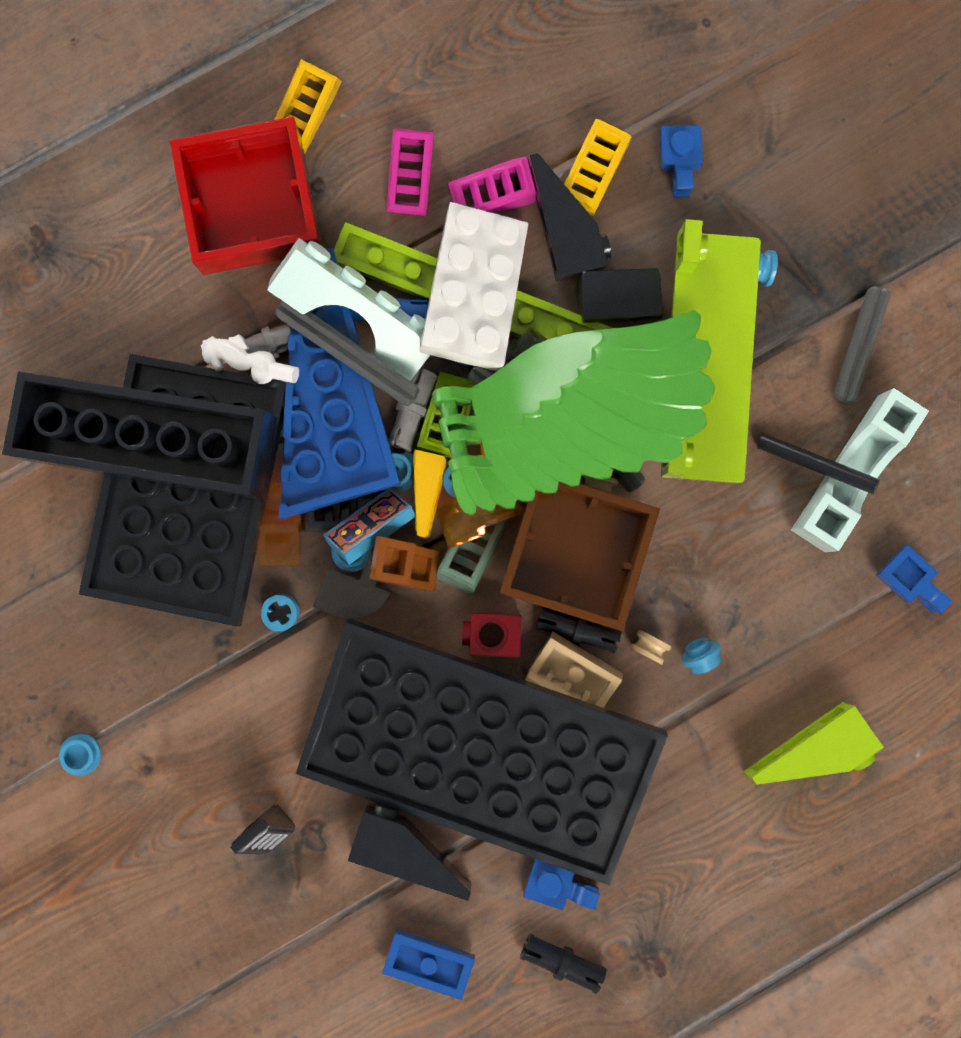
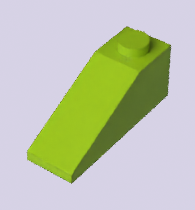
(827, 746)

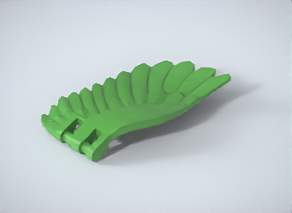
(577, 411)

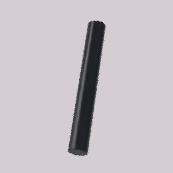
(818, 463)

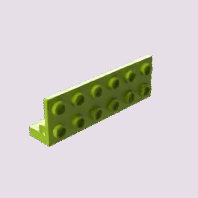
(720, 283)

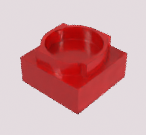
(244, 194)

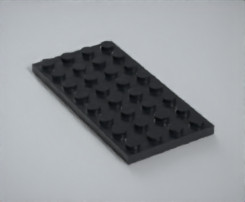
(480, 751)

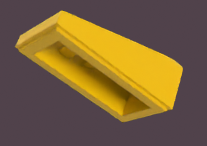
(324, 99)
(611, 137)
(428, 482)

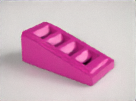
(413, 138)
(504, 172)

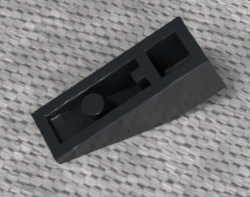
(568, 228)
(400, 850)

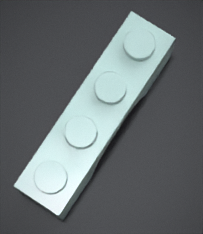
(312, 280)
(875, 442)

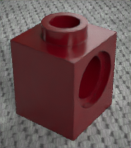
(511, 638)

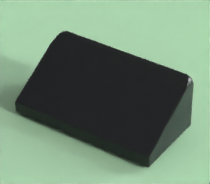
(619, 295)

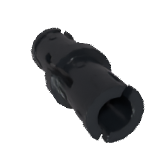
(579, 630)
(563, 963)

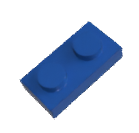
(429, 964)

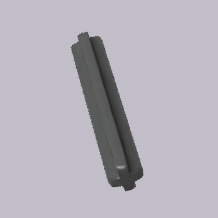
(349, 353)

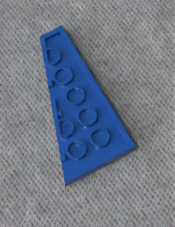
(331, 426)

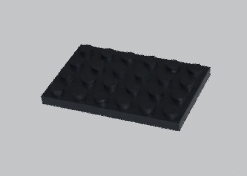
(174, 543)

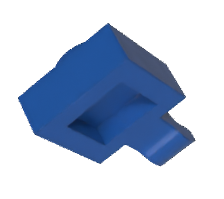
(681, 153)
(911, 577)
(554, 885)

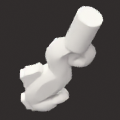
(235, 353)

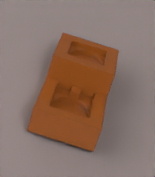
(404, 564)

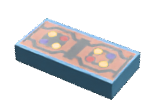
(376, 518)

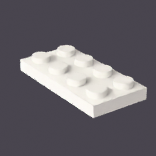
(474, 287)

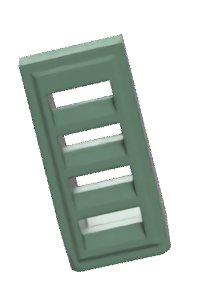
(460, 581)

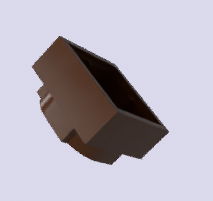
(580, 553)

